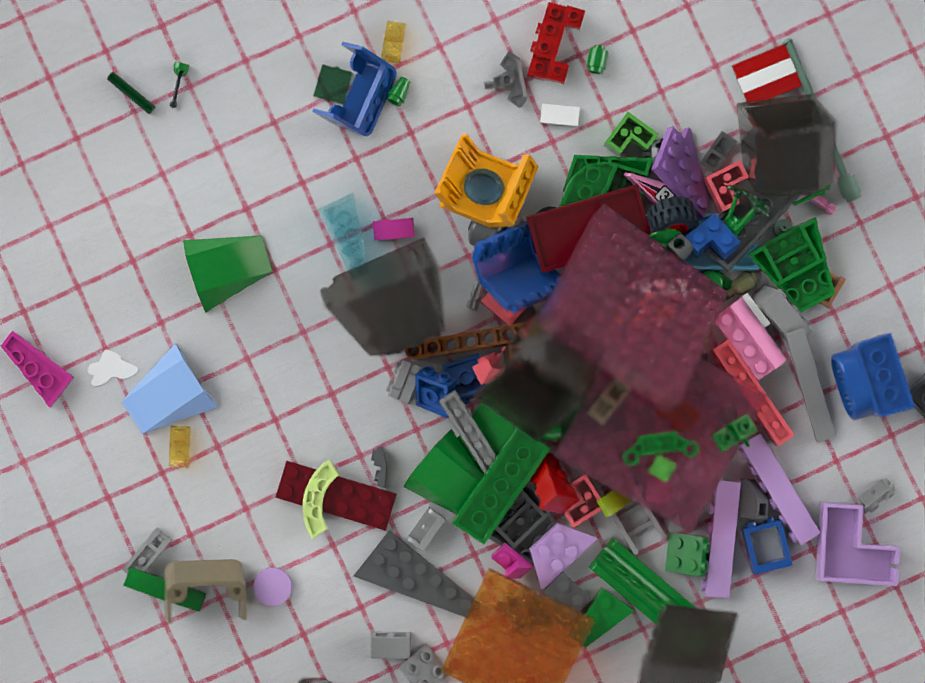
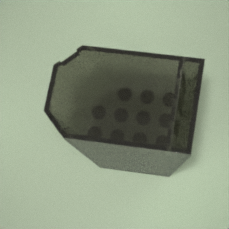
(787, 145)
(389, 300)
(537, 380)
(688, 646)

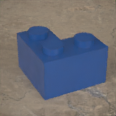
(713, 234)

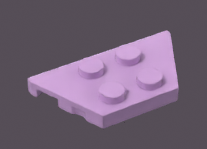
(557, 551)

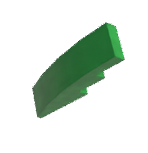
(155, 586)

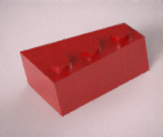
(553, 486)

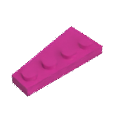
(41, 371)

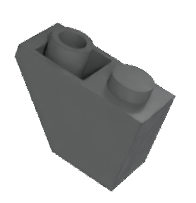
(752, 500)

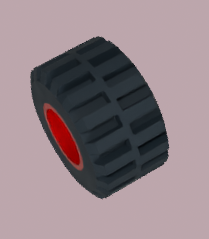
(673, 214)

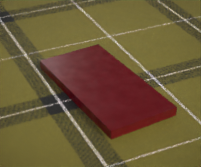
(560, 229)

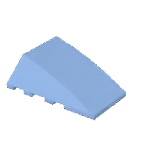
(167, 394)

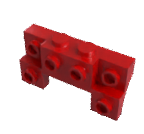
(549, 37)

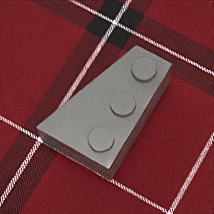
(779, 311)

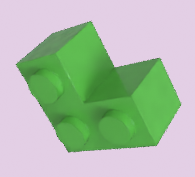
(630, 130)

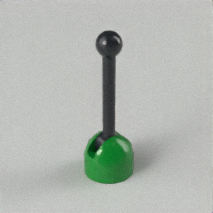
(180, 70)

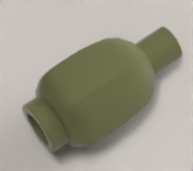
(743, 284)

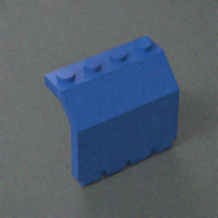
(511, 270)

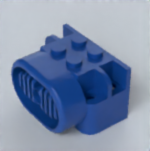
(871, 379)

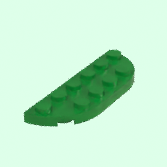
(589, 182)

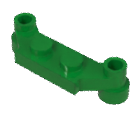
(658, 444)

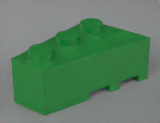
(607, 612)

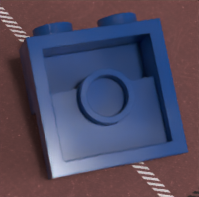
(466, 379)
(432, 387)

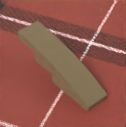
(609, 400)

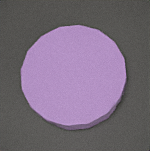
(272, 586)

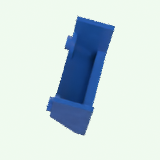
(366, 94)

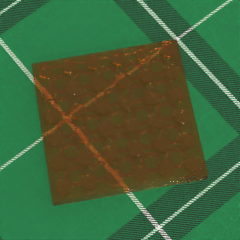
(516, 636)

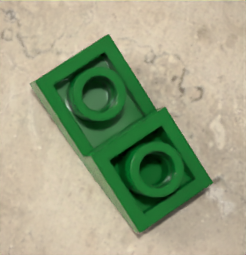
(734, 432)

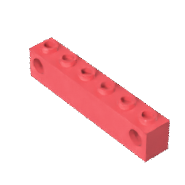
(768, 415)

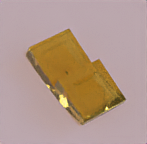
(393, 41)
(179, 446)

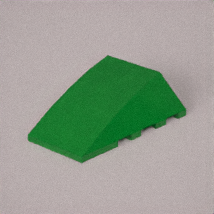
(632, 165)
(797, 264)
(225, 266)
(445, 474)

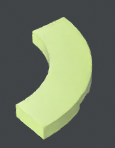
(314, 496)

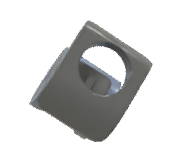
(682, 250)

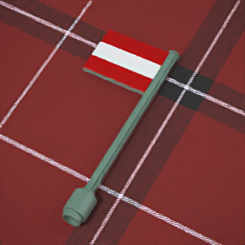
(775, 74)

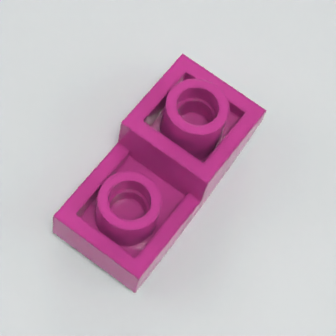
(393, 229)

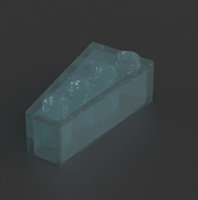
(345, 230)

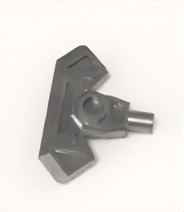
(510, 80)

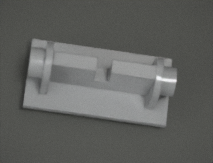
(882, 491)

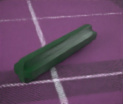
(130, 92)

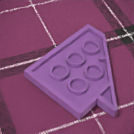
(680, 168)

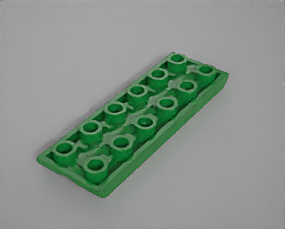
(635, 581)

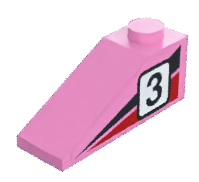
(650, 188)

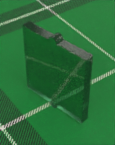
(332, 84)

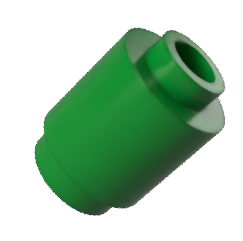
(597, 59)

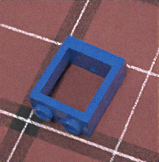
(769, 565)

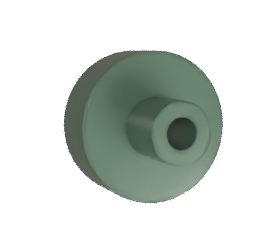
(778, 226)

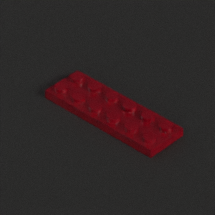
(342, 498)

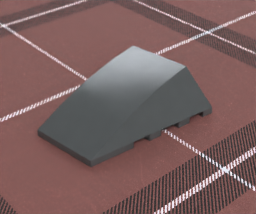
(525, 525)

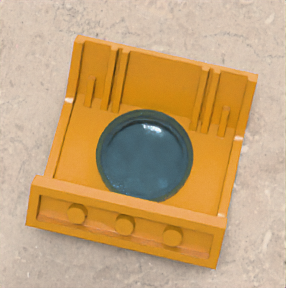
(484, 185)

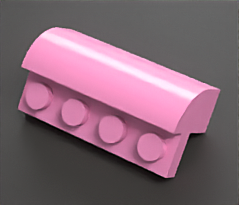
(750, 339)

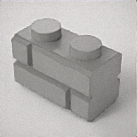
(404, 383)

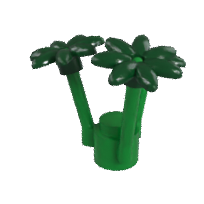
(736, 224)

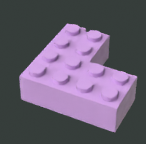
(844, 557)

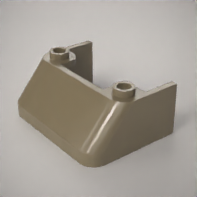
(204, 573)

